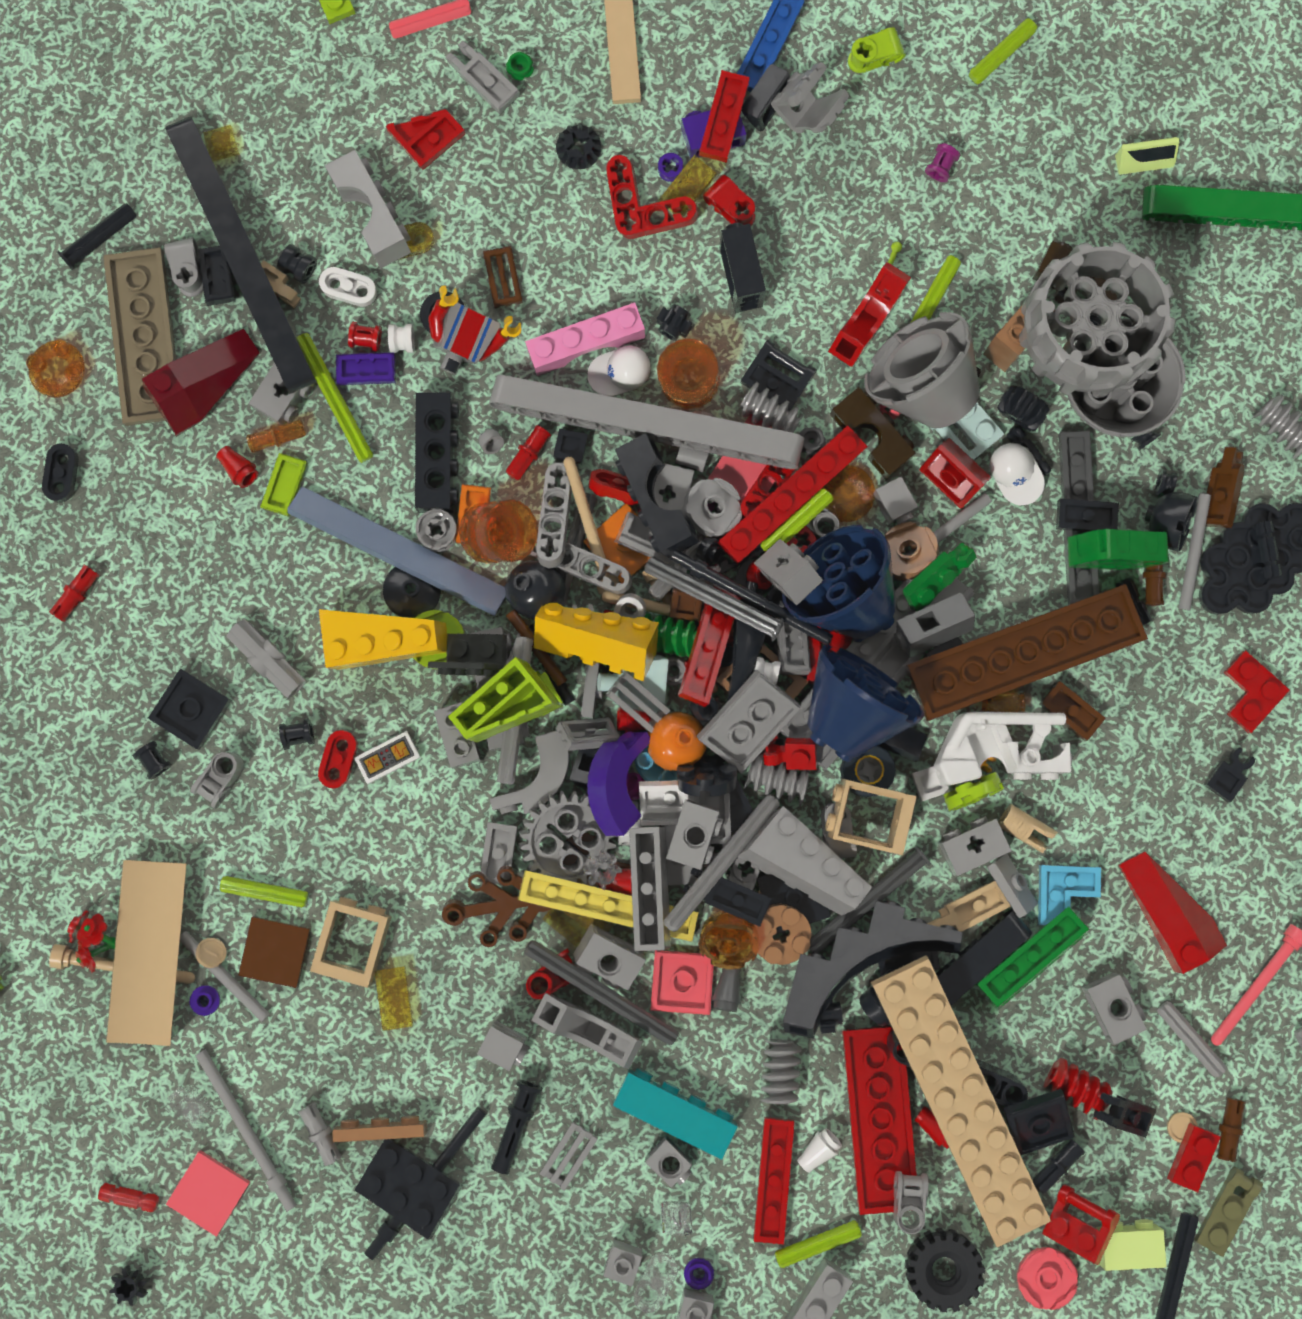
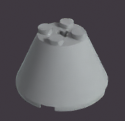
(1137, 407)

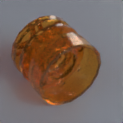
(681, 359)
(498, 531)

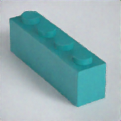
(675, 1113)

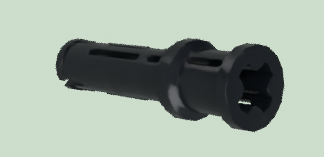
(520, 1113)

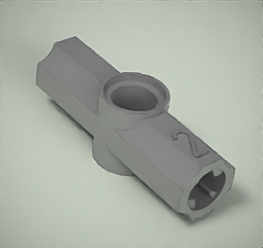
(266, 658)

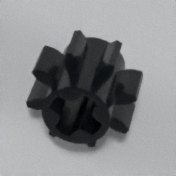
(674, 322)
(831, 1018)
(126, 1293)

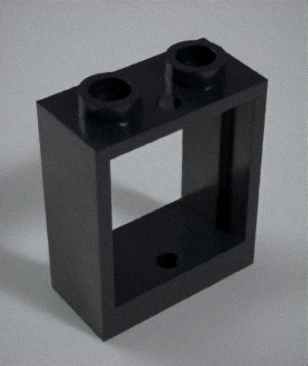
(742, 267)

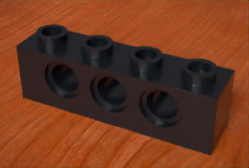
(428, 408)

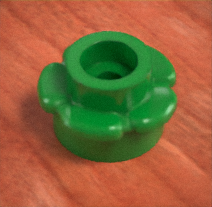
(516, 59)

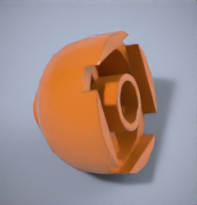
(676, 741)

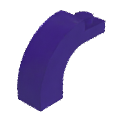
(608, 783)

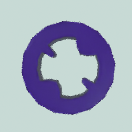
(669, 158)

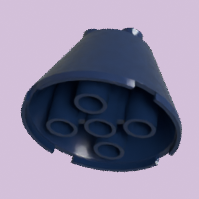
(855, 587)
(856, 705)

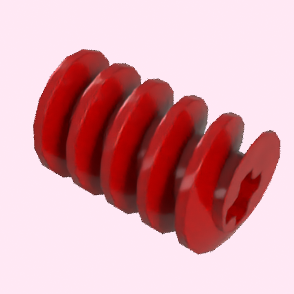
(1078, 1085)

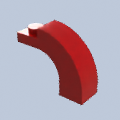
(869, 315)

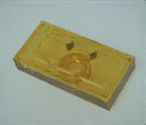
(690, 182)
(394, 998)

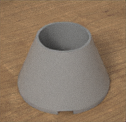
(927, 371)

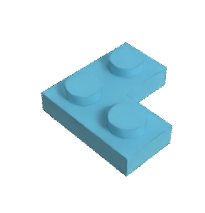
(1062, 882)

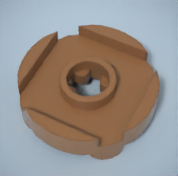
(915, 536)
(796, 942)

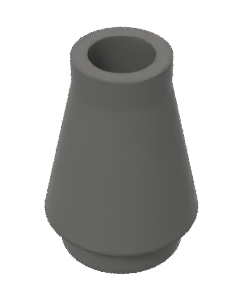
(727, 992)

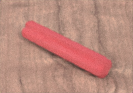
(429, 18)

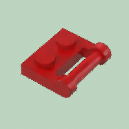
(1077, 1234)

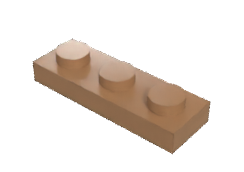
(379, 1129)

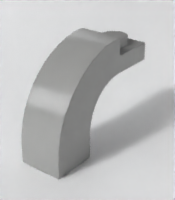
(549, 780)
(587, 1028)

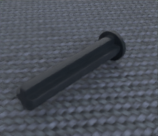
(97, 235)

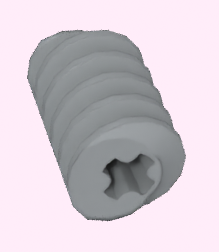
(769, 410)
(1283, 422)
(778, 779)
(781, 1072)

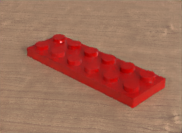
(877, 1117)

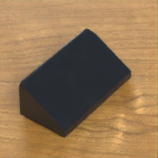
(758, 105)

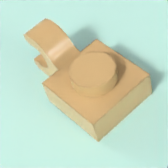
(278, 280)

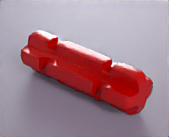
(128, 1197)

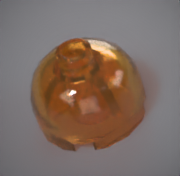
(728, 940)

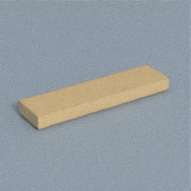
(622, 51)

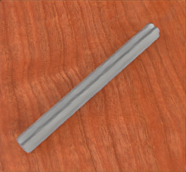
(721, 863)

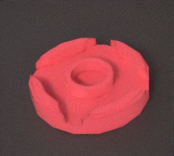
(1039, 1270)

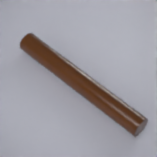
(543, 657)

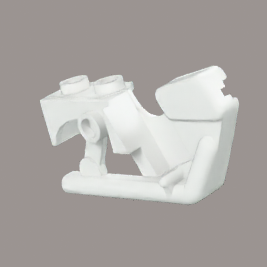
(985, 735)

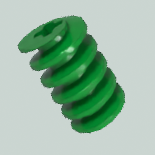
(674, 638)

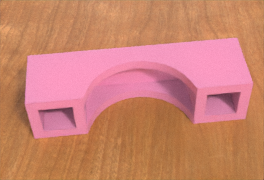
(602, 331)

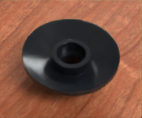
(404, 604)

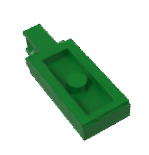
(938, 576)

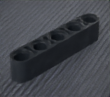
(982, 955)
(998, 1080)

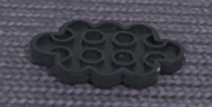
(1236, 565)

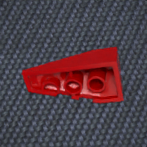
(1178, 922)

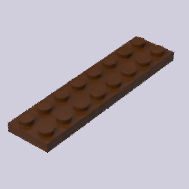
(1026, 652)

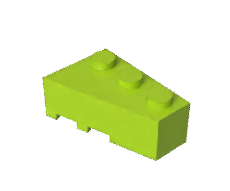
(504, 702)

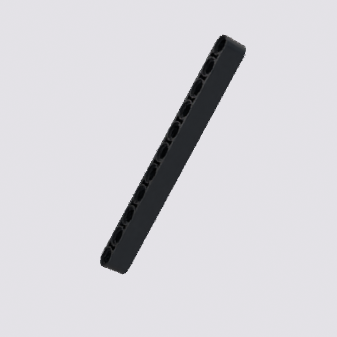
(240, 255)

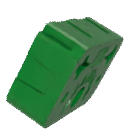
(1117, 549)

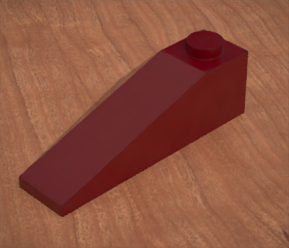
(194, 383)

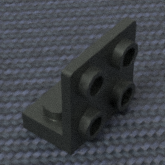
(473, 655)

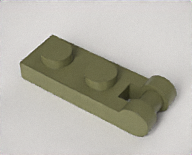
(1227, 1212)

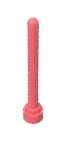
(1292, 942)

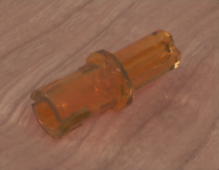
(276, 435)

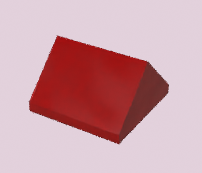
(954, 473)

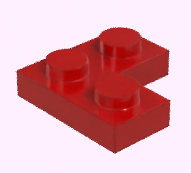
(1261, 690)

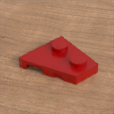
(427, 136)

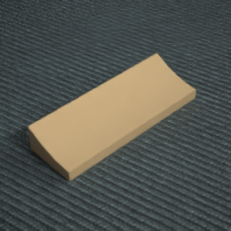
(146, 953)

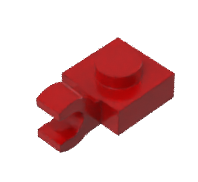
(797, 753)

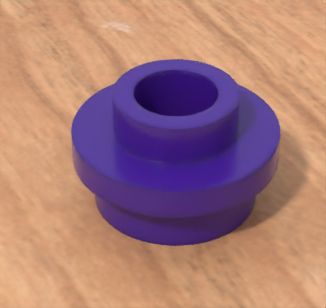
(213, 996)
(698, 1283)

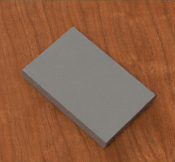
(749, 721)

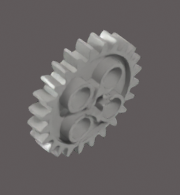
(551, 859)

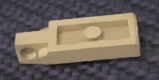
(973, 907)

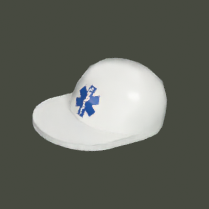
(619, 371)
(1017, 474)

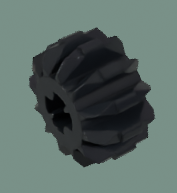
(1023, 408)

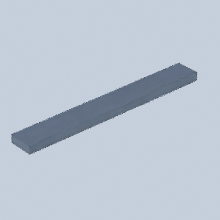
(397, 550)

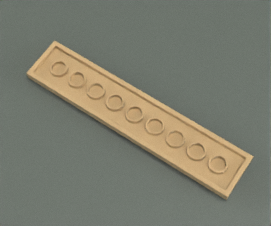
(961, 1101)

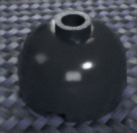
(1173, 516)
(533, 586)

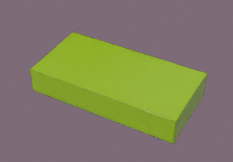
(283, 484)

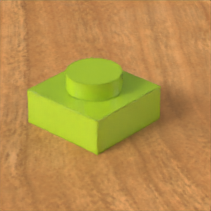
(337, 9)

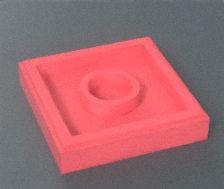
(682, 982)
(208, 1193)

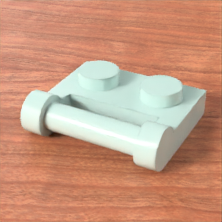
(977, 428)

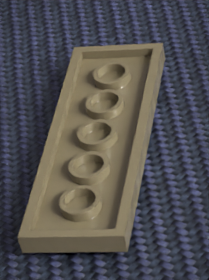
(139, 327)

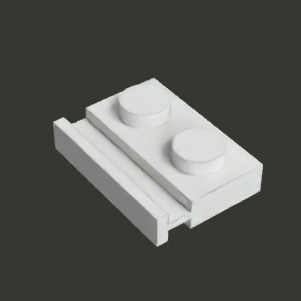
(661, 802)

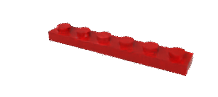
(792, 494)

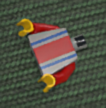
(465, 333)

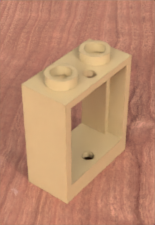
(900, 822)
(340, 971)

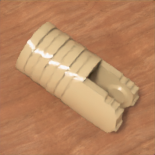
(1022, 825)

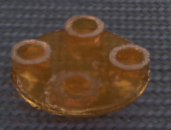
(56, 368)
(851, 494)

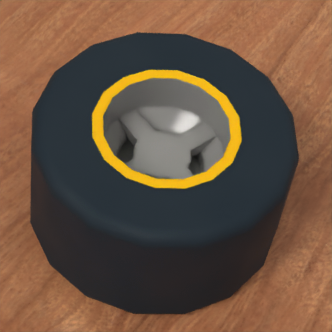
(877, 770)

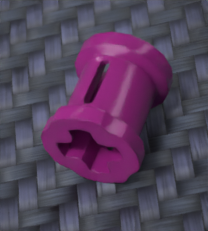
(942, 162)

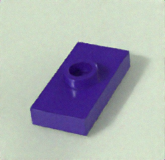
(365, 368)

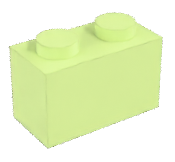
(1135, 1247)

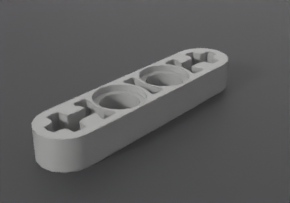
(553, 514)
(581, 558)

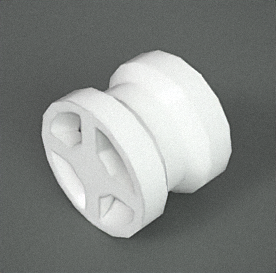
(401, 338)
(769, 670)

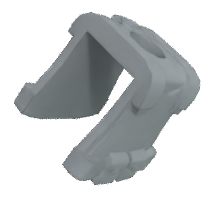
(813, 113)

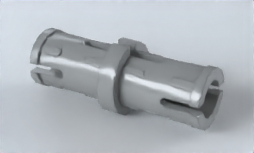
(320, 1134)

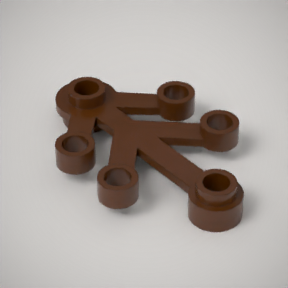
(503, 904)

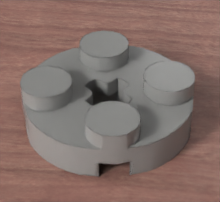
(727, 502)

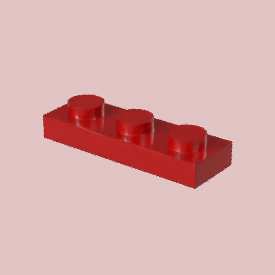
(724, 116)

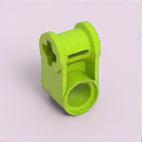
(880, 51)

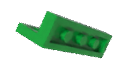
(1033, 958)

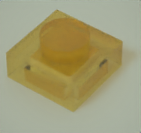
(221, 143)

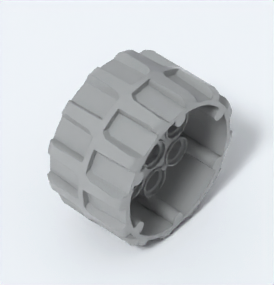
(1124, 276)

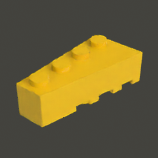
(597, 638)
(372, 639)

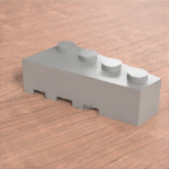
(805, 863)

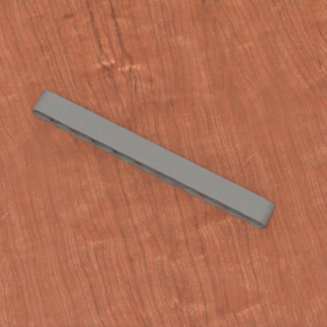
(658, 422)

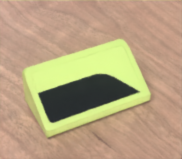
(1147, 155)

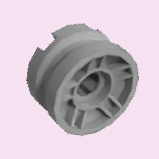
(438, 542)

